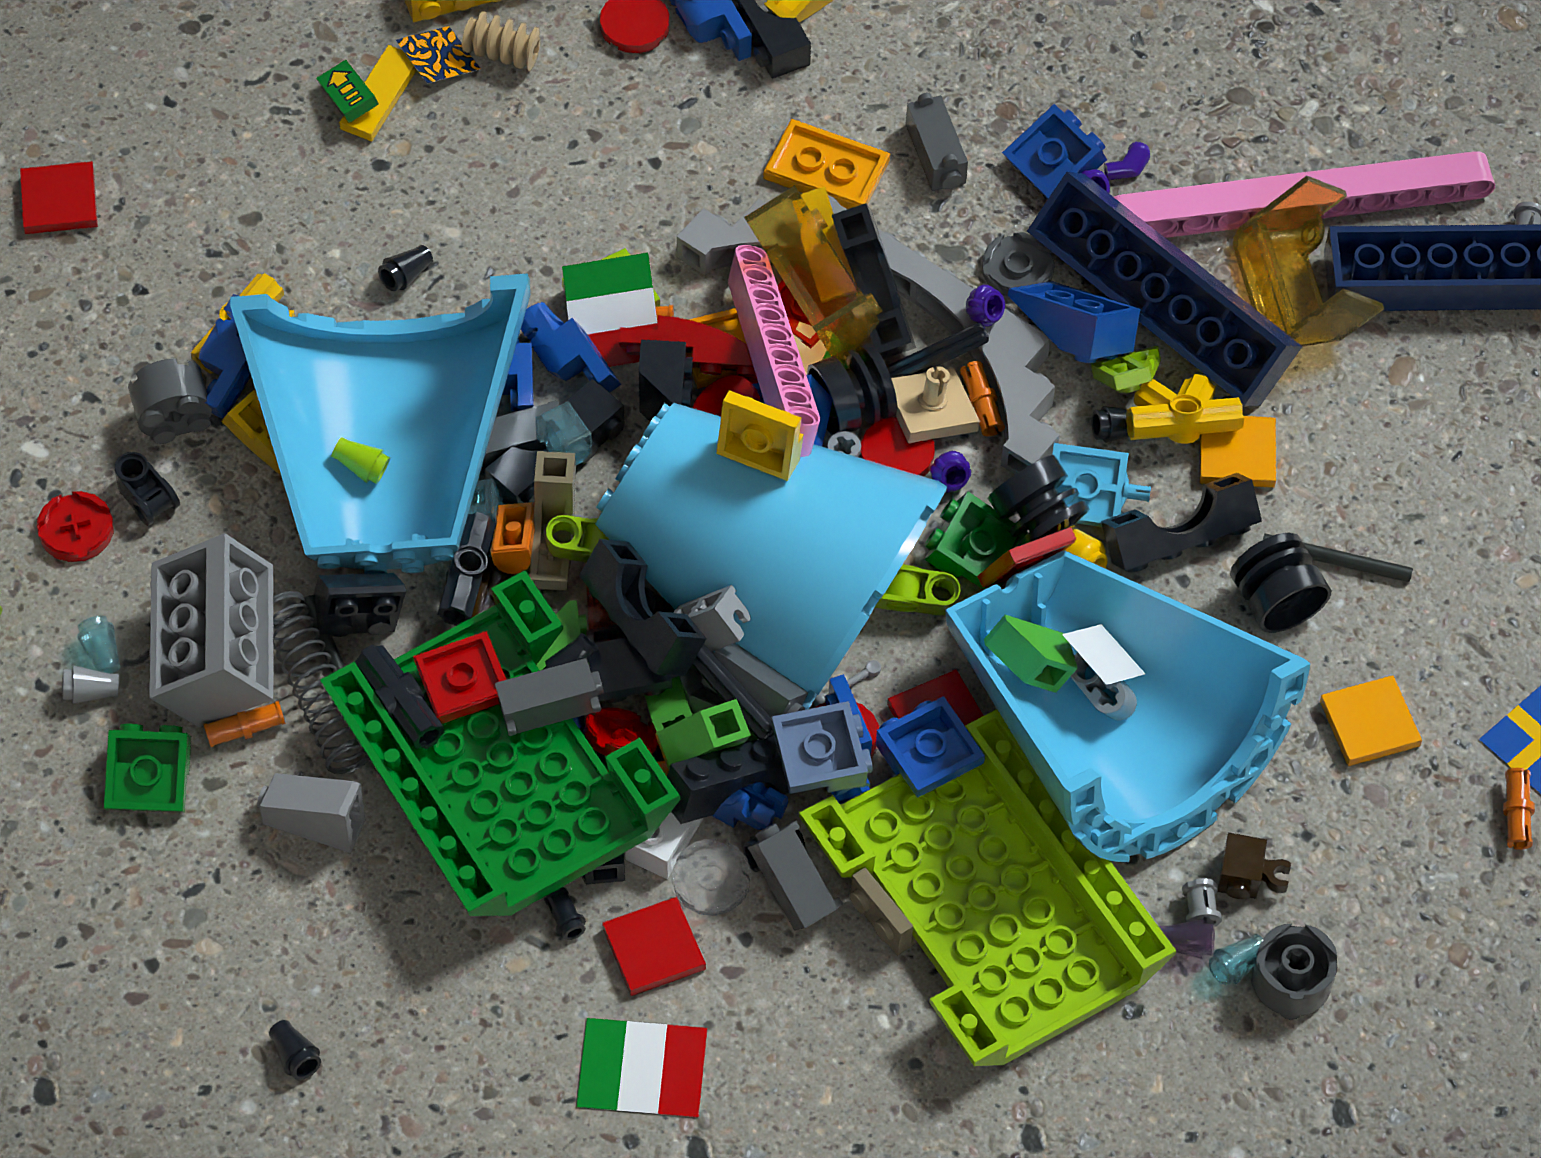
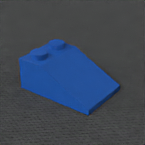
(1079, 320)

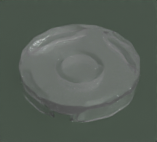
(711, 877)

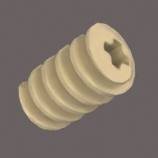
(501, 41)

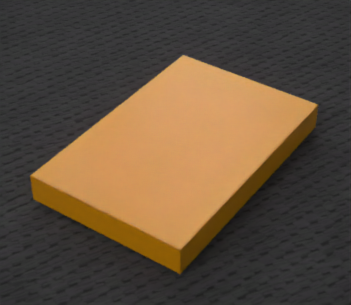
(821, 158)

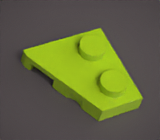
(1128, 370)

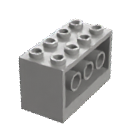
(211, 631)

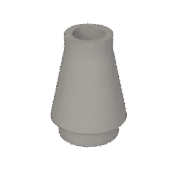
(88, 684)

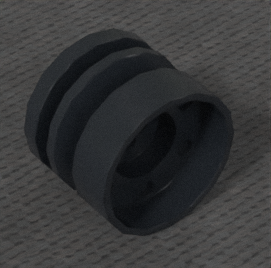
(856, 388)
(1036, 500)
(1280, 582)

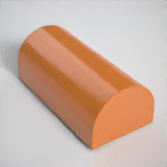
(513, 537)

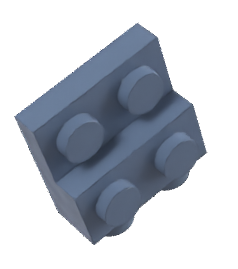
(822, 748)

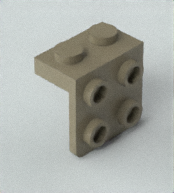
(881, 912)

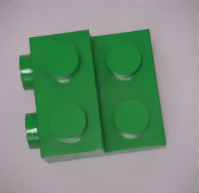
(969, 538)
(147, 769)

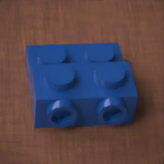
(1054, 147)
(928, 746)

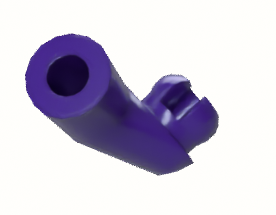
(1132, 164)

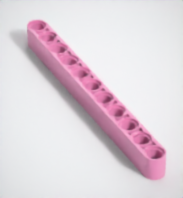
(1367, 188)

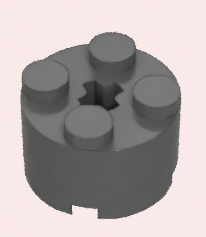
(170, 400)
(1294, 970)

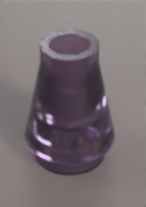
(1191, 938)

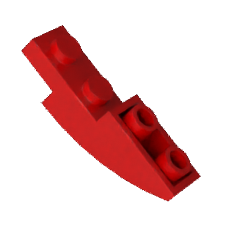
(710, 347)

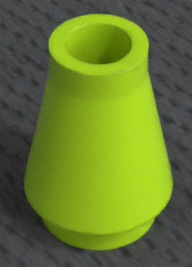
(363, 460)

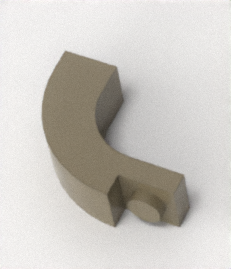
(553, 497)

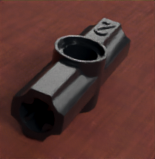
(463, 585)
(400, 696)

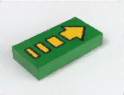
(347, 91)

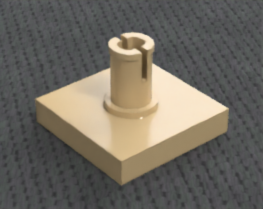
(933, 405)

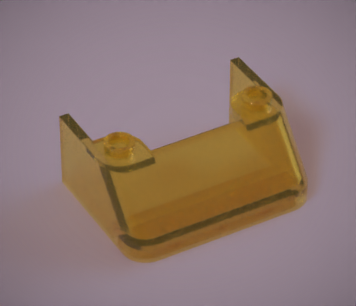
(1277, 270)
(814, 272)

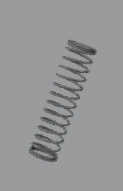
(290, 620)

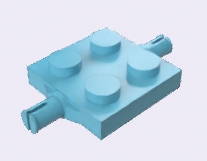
(1099, 480)

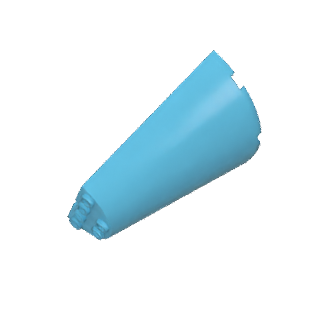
(402, 386)
(797, 551)
(1201, 720)

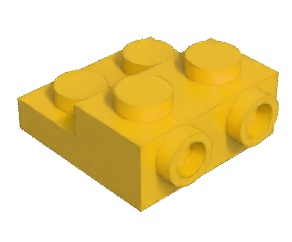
(759, 436)

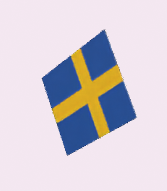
(1518, 737)

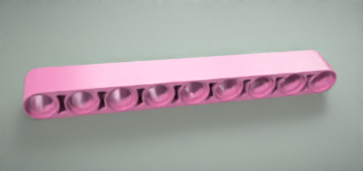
(771, 340)

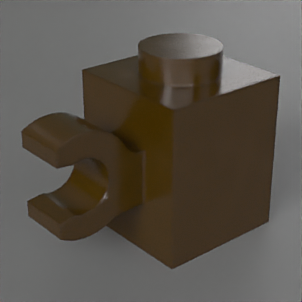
(1245, 867)

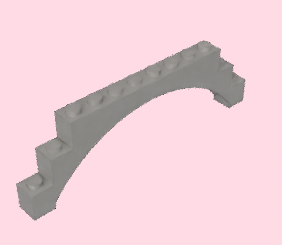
(1008, 358)

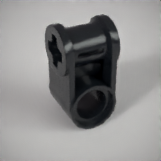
(146, 493)

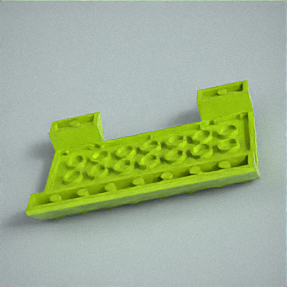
(998, 898)

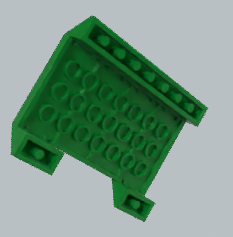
(500, 809)

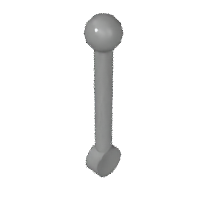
(872, 669)

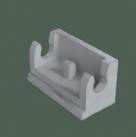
(715, 617)

